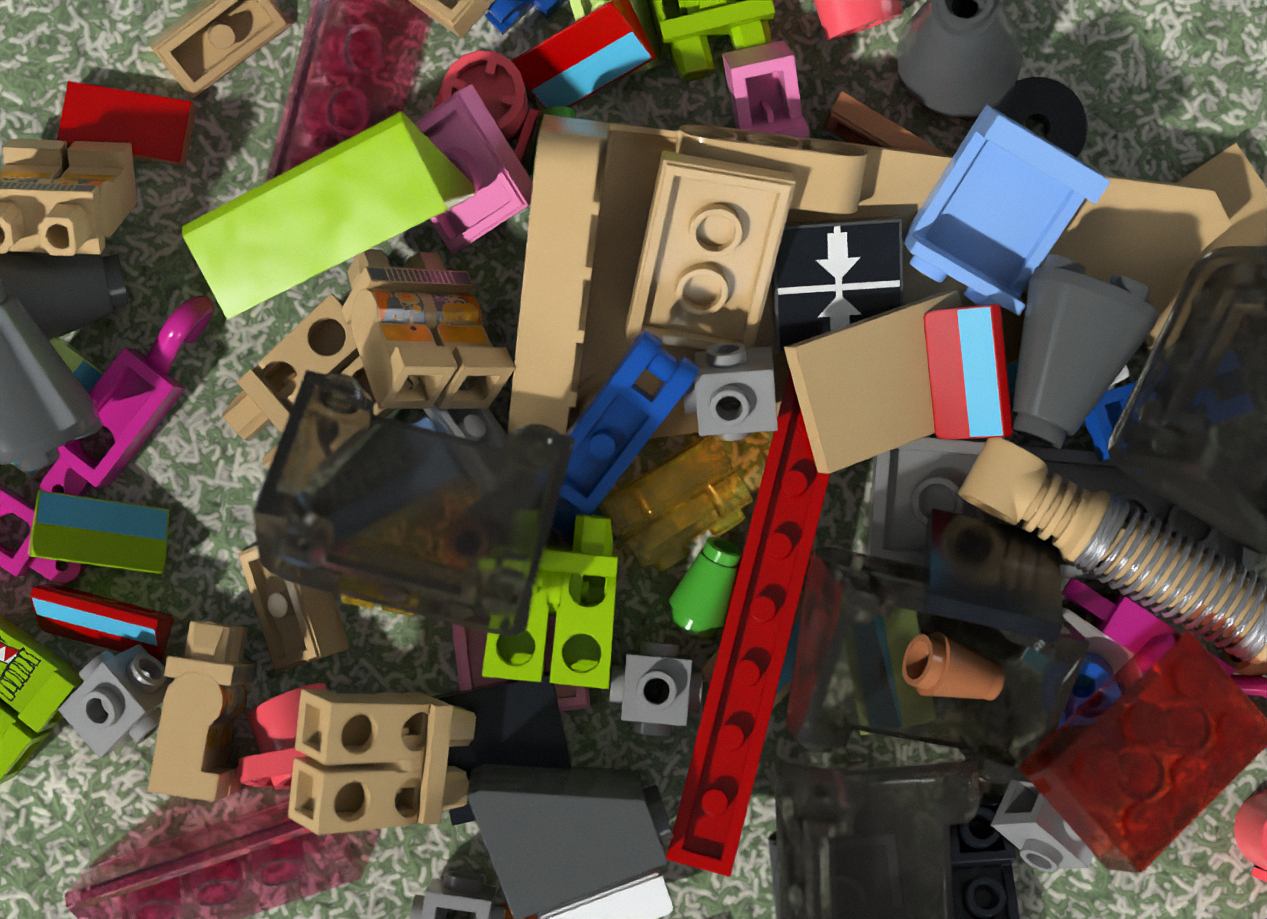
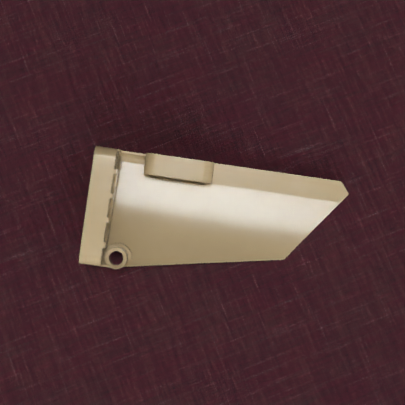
(596, 201)

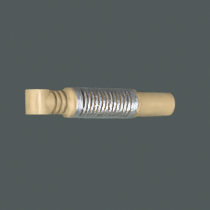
(1131, 548)

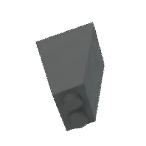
(566, 830)

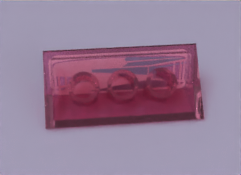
(347, 75)
(217, 871)

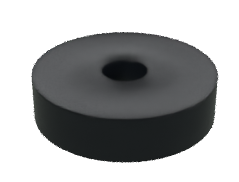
(1051, 105)

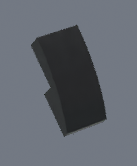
(982, 867)

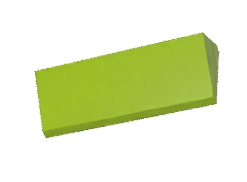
(323, 213)

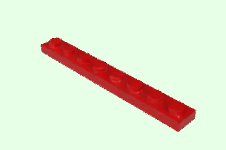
(751, 649)

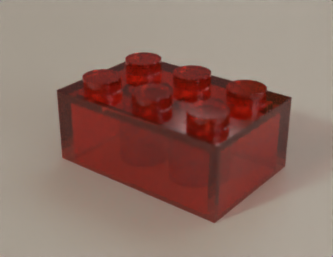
(1148, 751)

